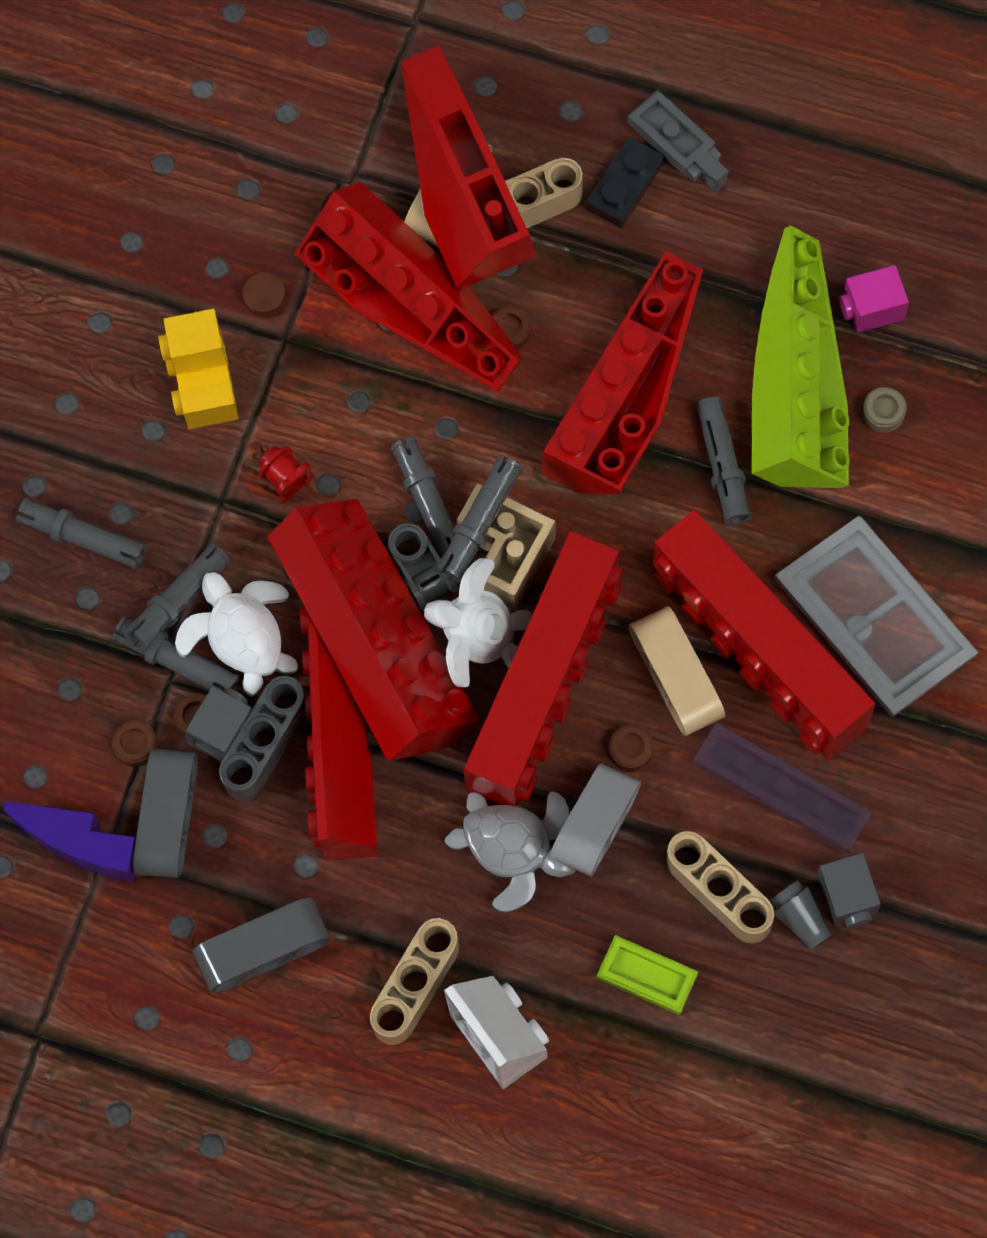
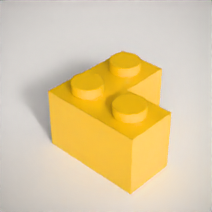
(199, 360)

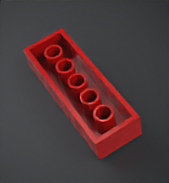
(372, 628)
(760, 636)
(543, 672)

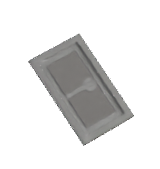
(875, 615)

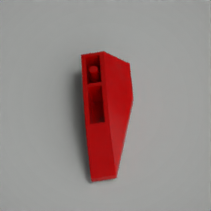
(459, 178)
(404, 285)
(627, 388)
(342, 769)

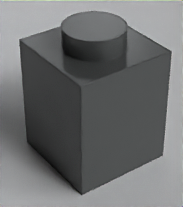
(218, 722)
(849, 891)

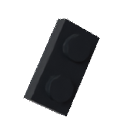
(625, 182)

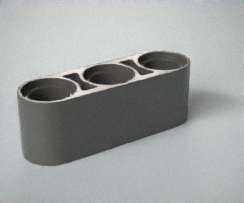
(264, 759)
(165, 813)
(261, 945)

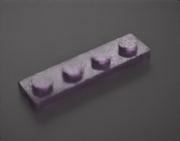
(782, 788)

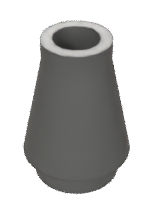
(799, 913)

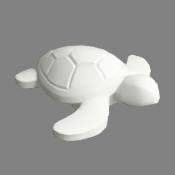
(476, 624)
(240, 630)

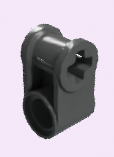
(419, 569)

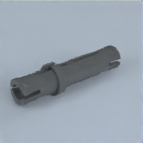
(727, 476)
(421, 483)
(64, 526)
(471, 532)
(165, 608)
(192, 667)

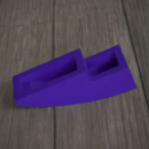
(76, 838)

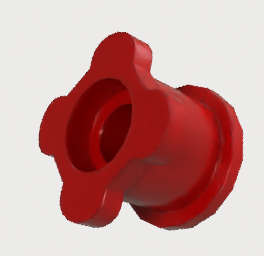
(284, 472)

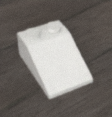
(496, 1028)

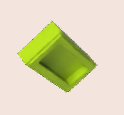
(647, 975)

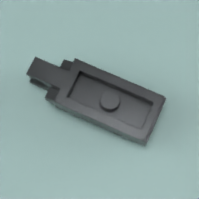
(679, 140)

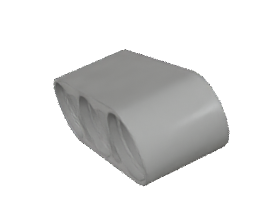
(595, 819)

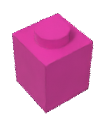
(874, 299)

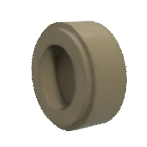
(884, 409)

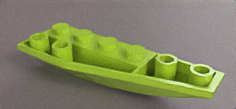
(798, 376)

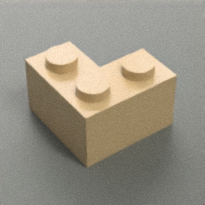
(517, 545)

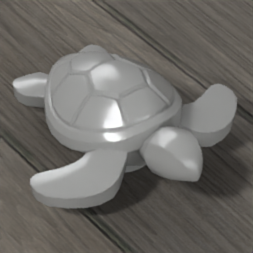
(512, 844)

